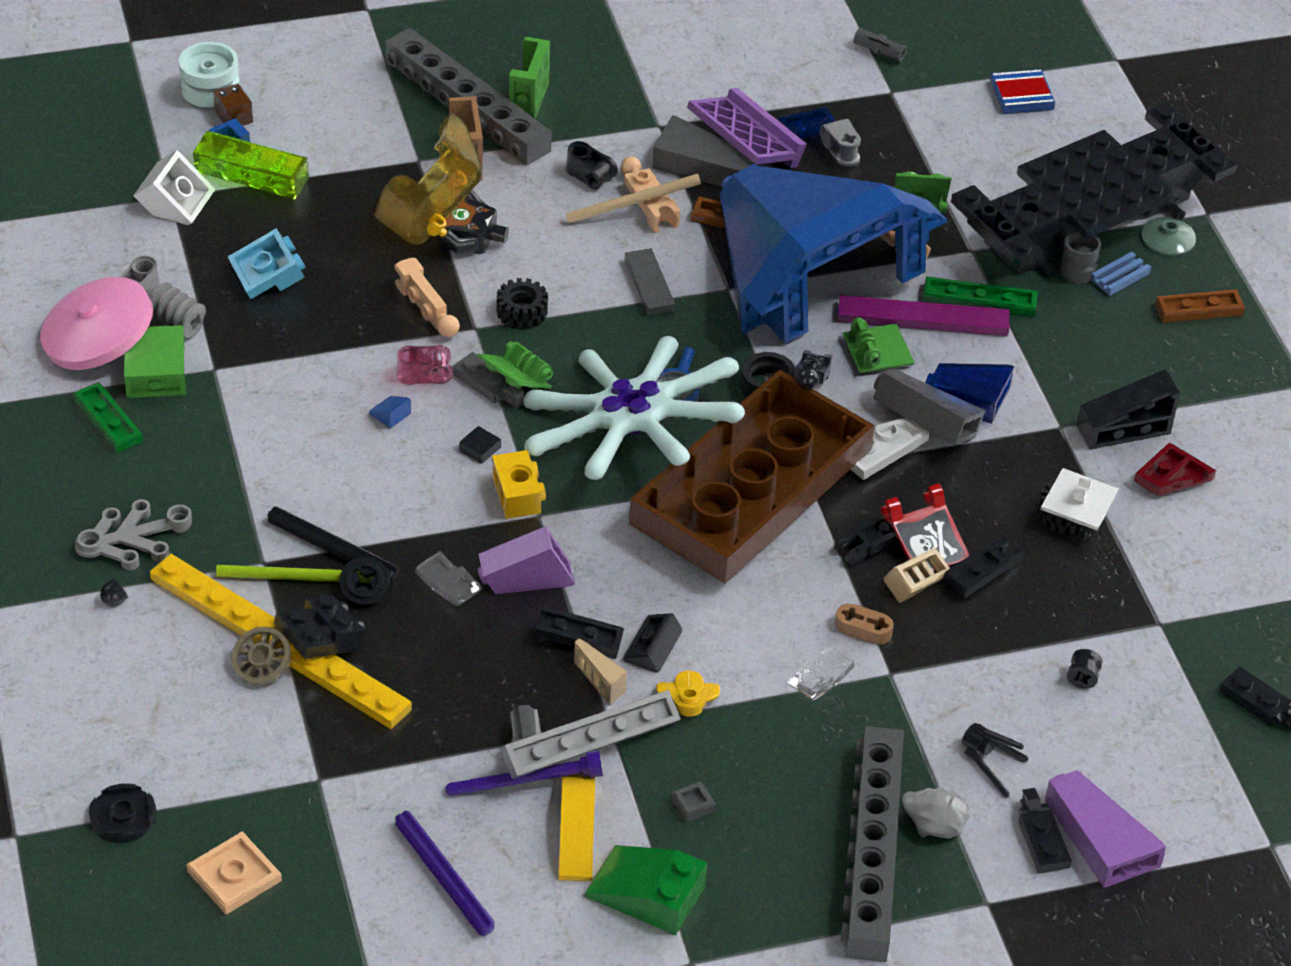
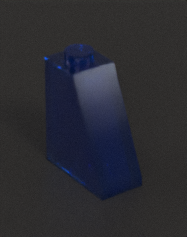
(975, 383)

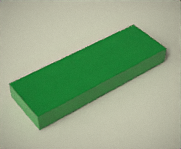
(108, 417)

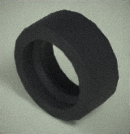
(763, 363)

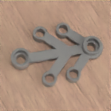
(96, 542)

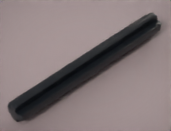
(324, 539)

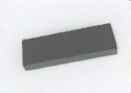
(649, 282)

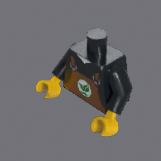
(468, 227)

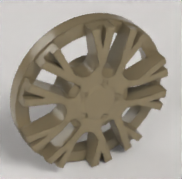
(261, 656)

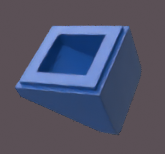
(392, 410)

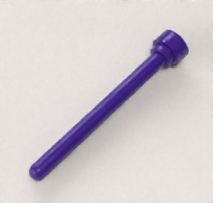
(587, 765)

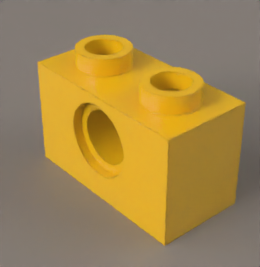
(517, 484)

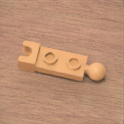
(656, 209)
(423, 294)

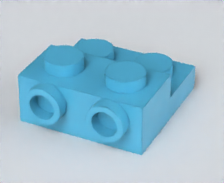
(267, 264)

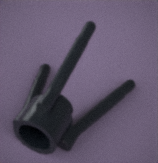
(982, 741)

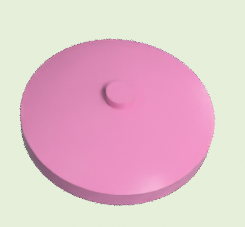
(96, 323)

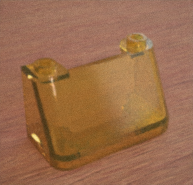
(409, 205)

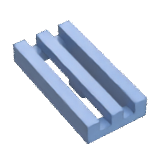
(1117, 271)

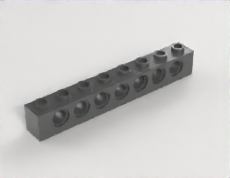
(448, 79)
(874, 844)

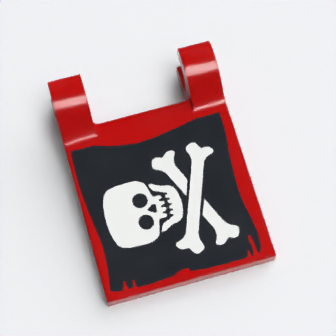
(926, 528)

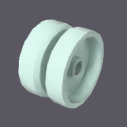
(206, 69)

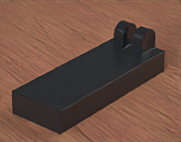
(568, 627)

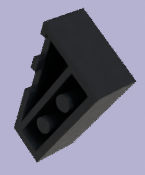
(1131, 412)

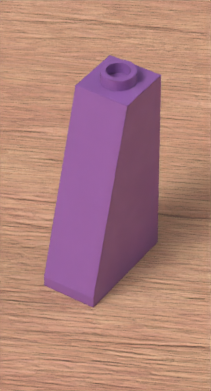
(1102, 830)

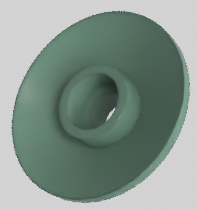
(1168, 236)

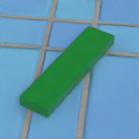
(965, 293)

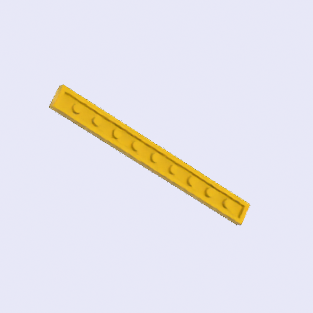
(242, 616)

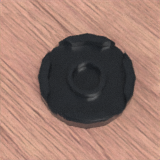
(122, 813)

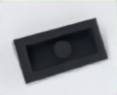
(654, 641)

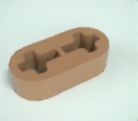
(864, 623)

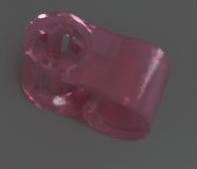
(421, 364)

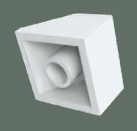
(174, 190)

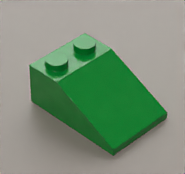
(650, 884)

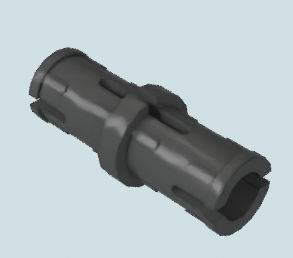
(880, 44)

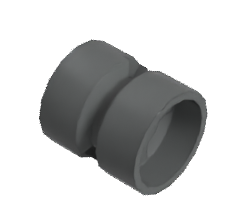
(1079, 257)

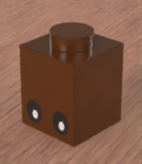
(233, 103)

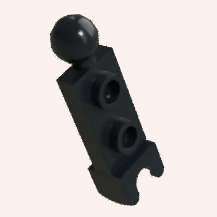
(812, 369)

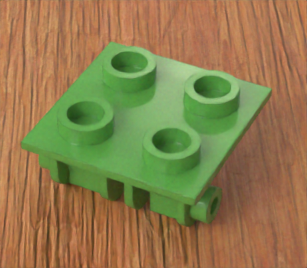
(929, 187)
(876, 346)
(519, 367)

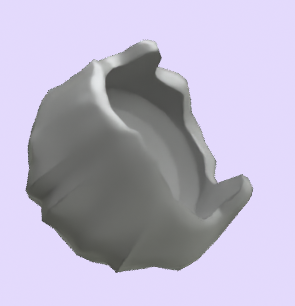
(936, 812)

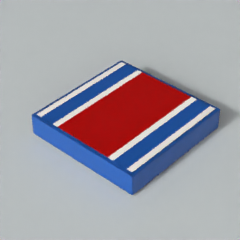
(1022, 91)

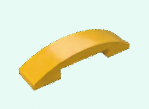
(577, 828)

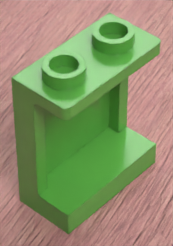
(530, 85)
(156, 363)

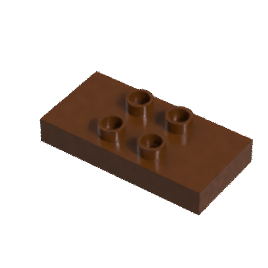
(751, 476)

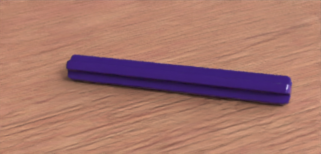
(444, 873)

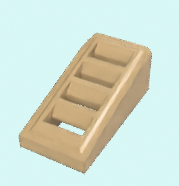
(902, 584)
(601, 671)

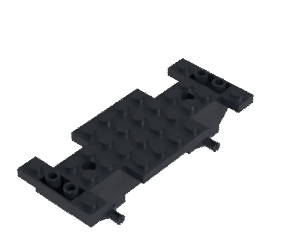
(1093, 189)

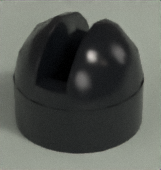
(113, 593)

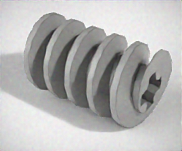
(176, 308)

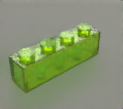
(251, 164)

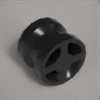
(1084, 668)

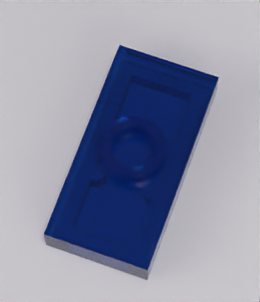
(807, 123)

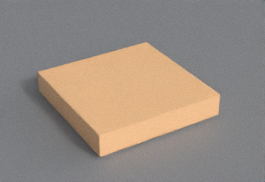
(234, 872)

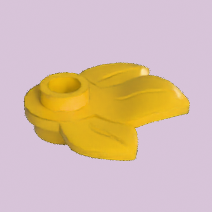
(690, 692)

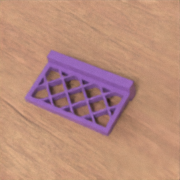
(749, 128)

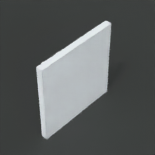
(1079, 499)

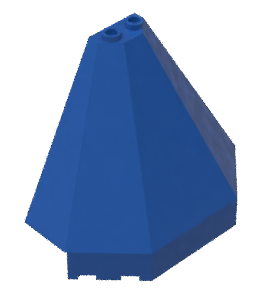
(796, 221)

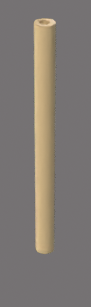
(633, 198)

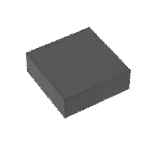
(693, 801)

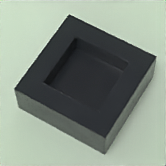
(480, 444)

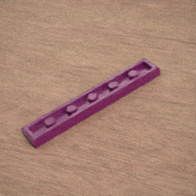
(924, 315)

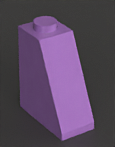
(526, 564)

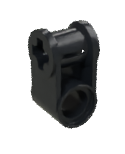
(587, 164)

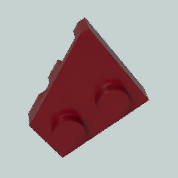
(1172, 471)

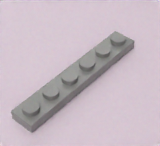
(589, 734)

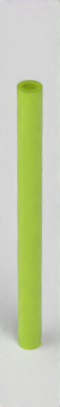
(282, 573)

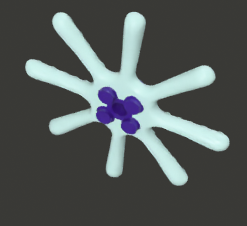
(632, 407)

